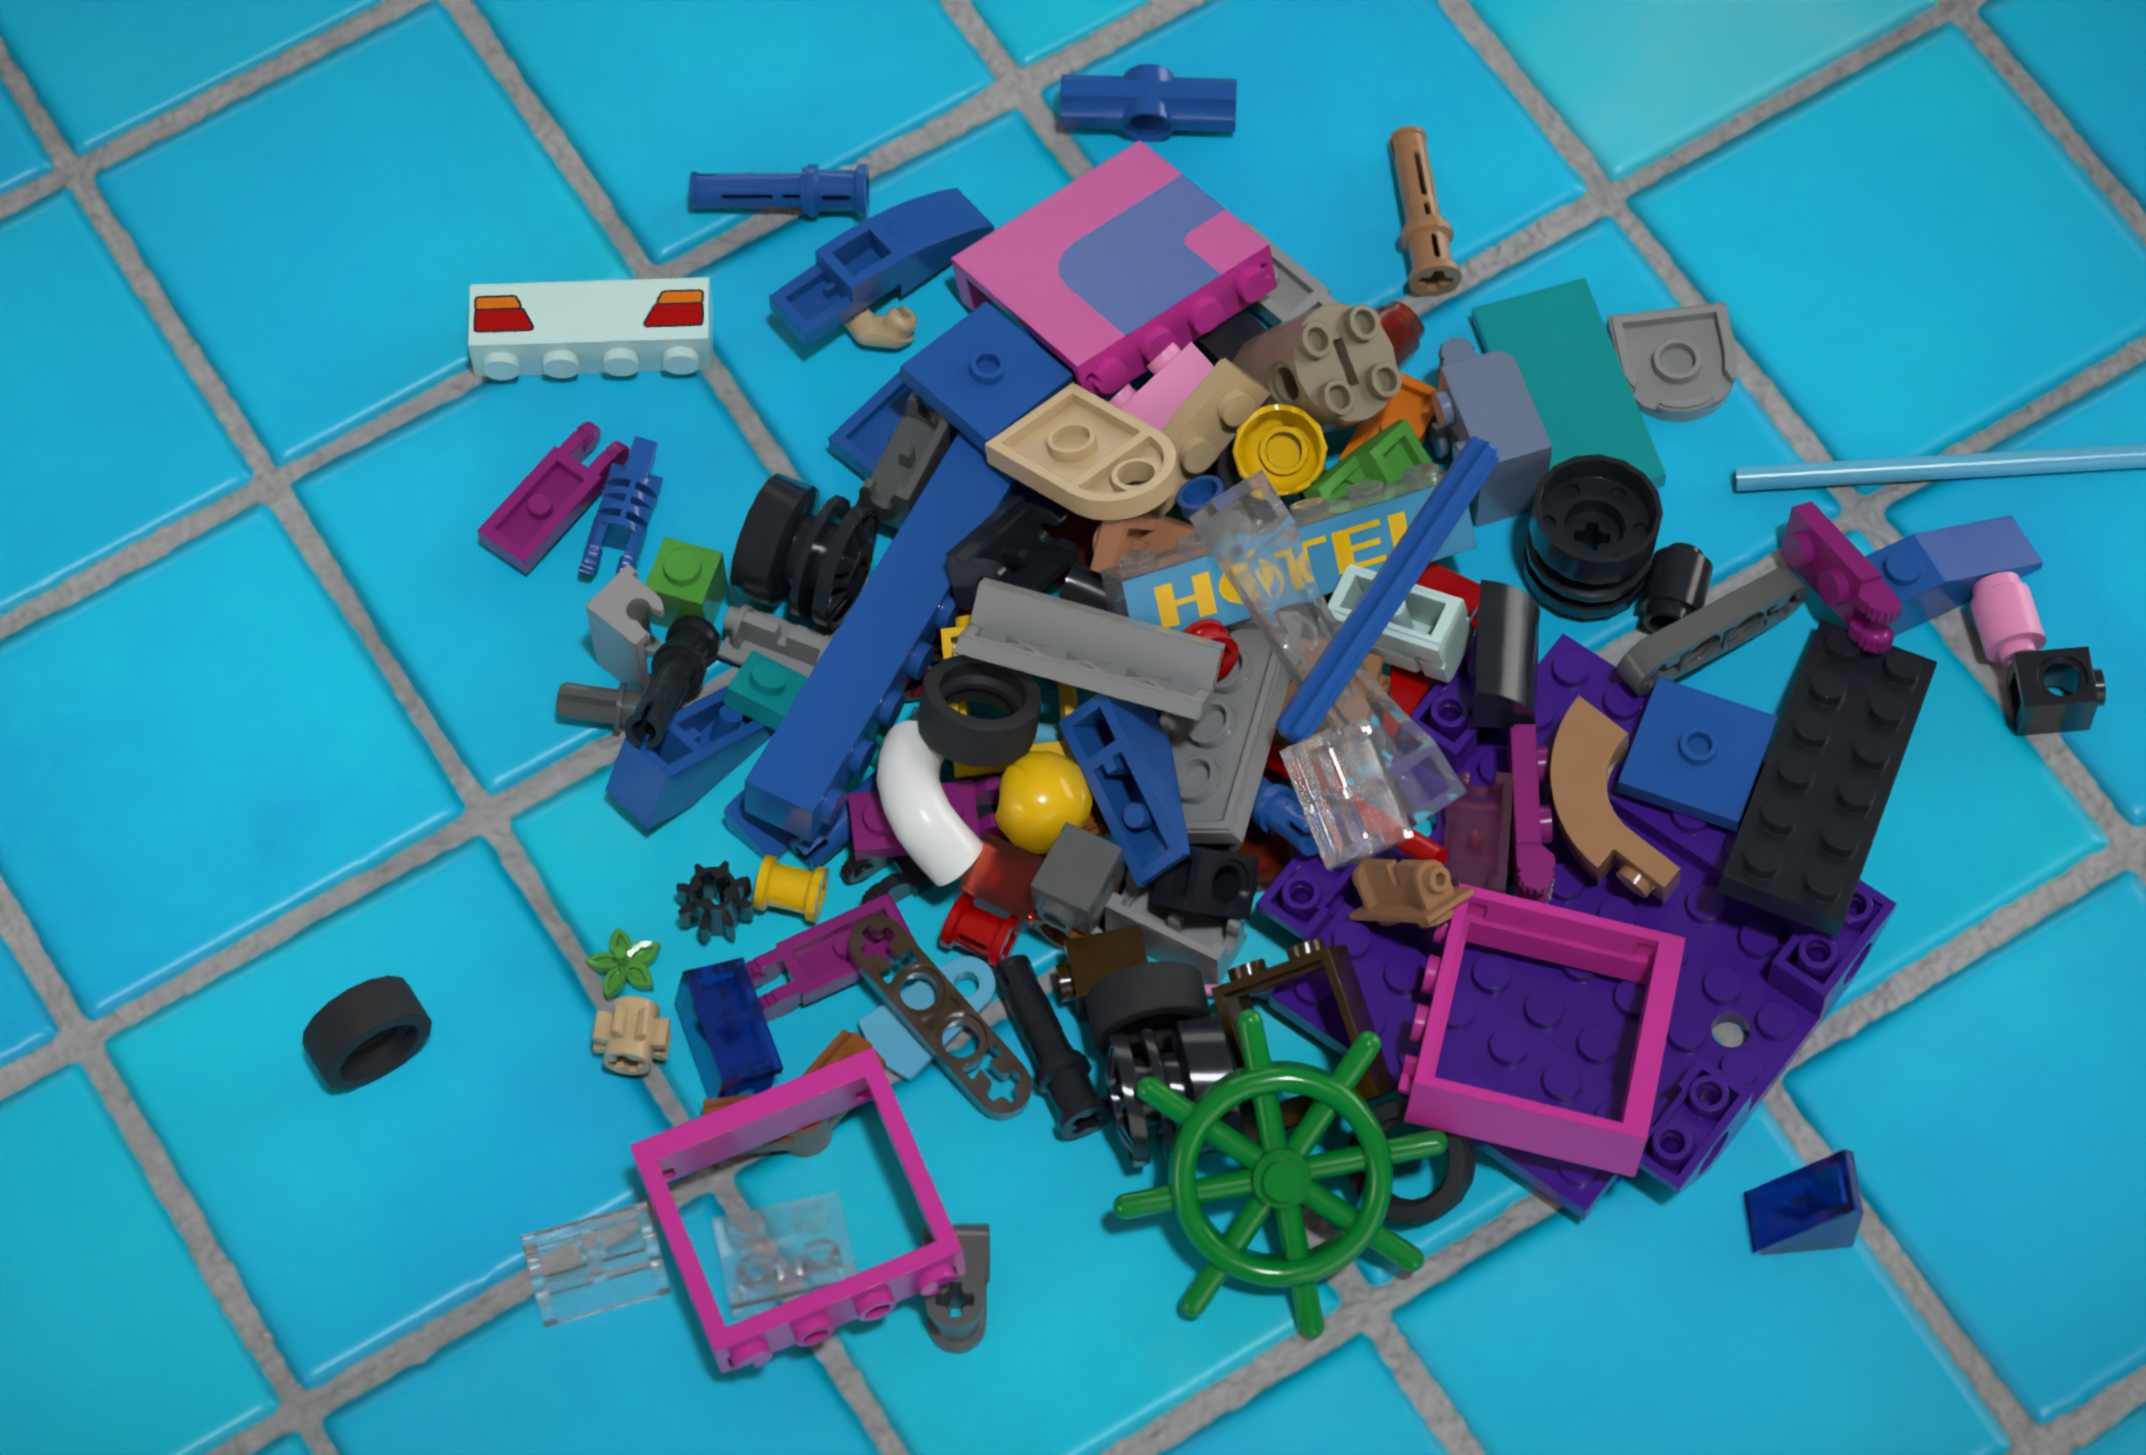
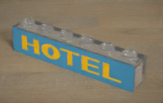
(1355, 529)

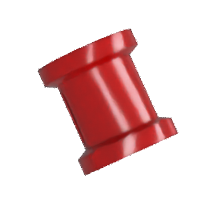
(980, 931)

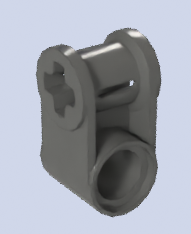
(965, 1293)

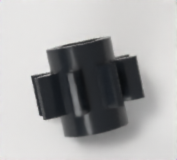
(729, 893)

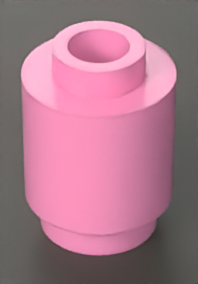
(2005, 617)

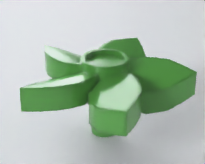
(625, 963)

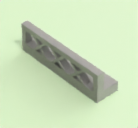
(1092, 649)

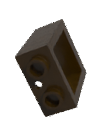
(1303, 961)

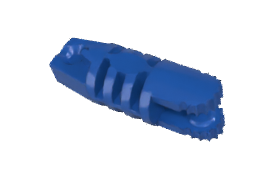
(624, 509)

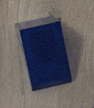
(1807, 1208)

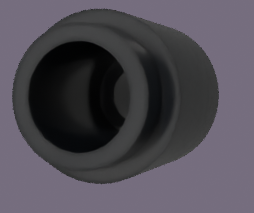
(1675, 585)

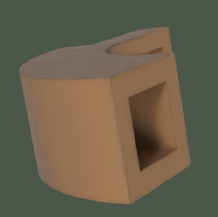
(1580, 772)

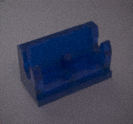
(726, 1029)

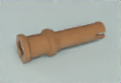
(1426, 232)

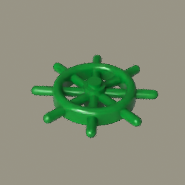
(1280, 1174)

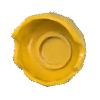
(1283, 445)
(1039, 798)

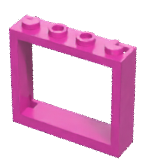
(1568, 940)
(764, 1119)

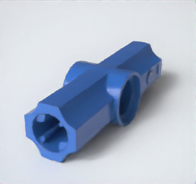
(1148, 102)

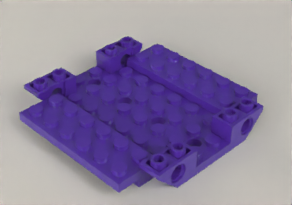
(1567, 1030)

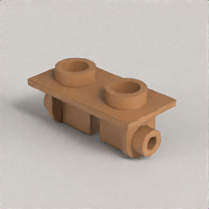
(1406, 892)

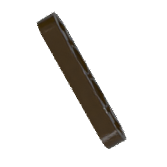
(947, 1011)

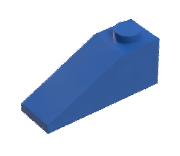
(1940, 566)
(695, 755)
(1132, 781)

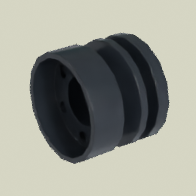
(1591, 536)
(804, 550)
(1195, 1063)

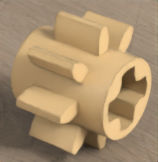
(631, 1035)

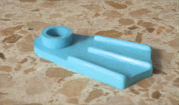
(893, 1039)

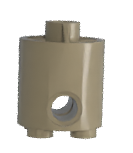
(1327, 363)

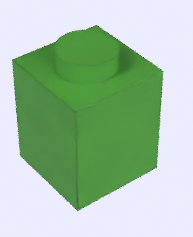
(687, 581)

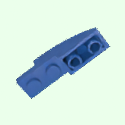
(876, 256)

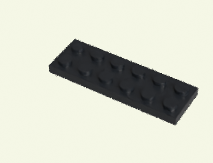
(1827, 780)

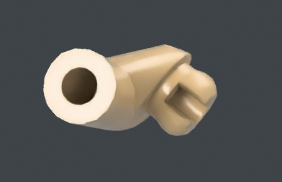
(883, 331)

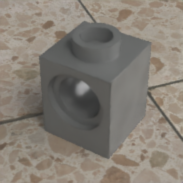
(1077, 880)

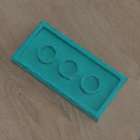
(1571, 374)

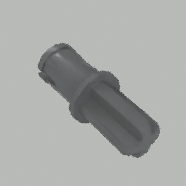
(597, 703)

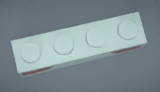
(591, 327)

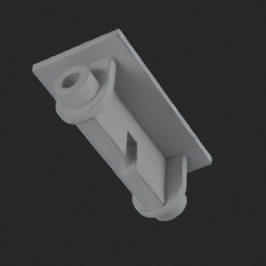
(772, 637)

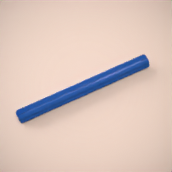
(1387, 590)

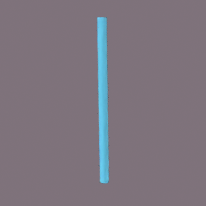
(1939, 467)

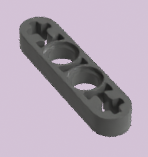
(1712, 630)

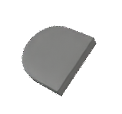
(1677, 359)

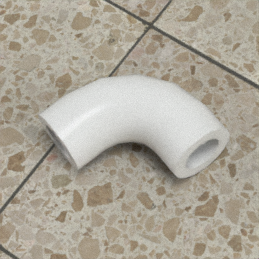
(919, 808)

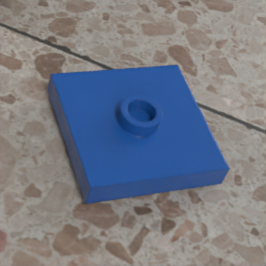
(984, 375)
(1697, 754)

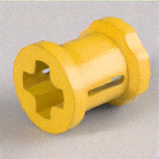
(791, 888)

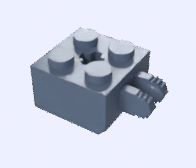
(1491, 401)

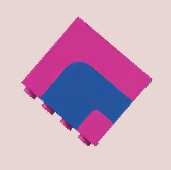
(1118, 268)

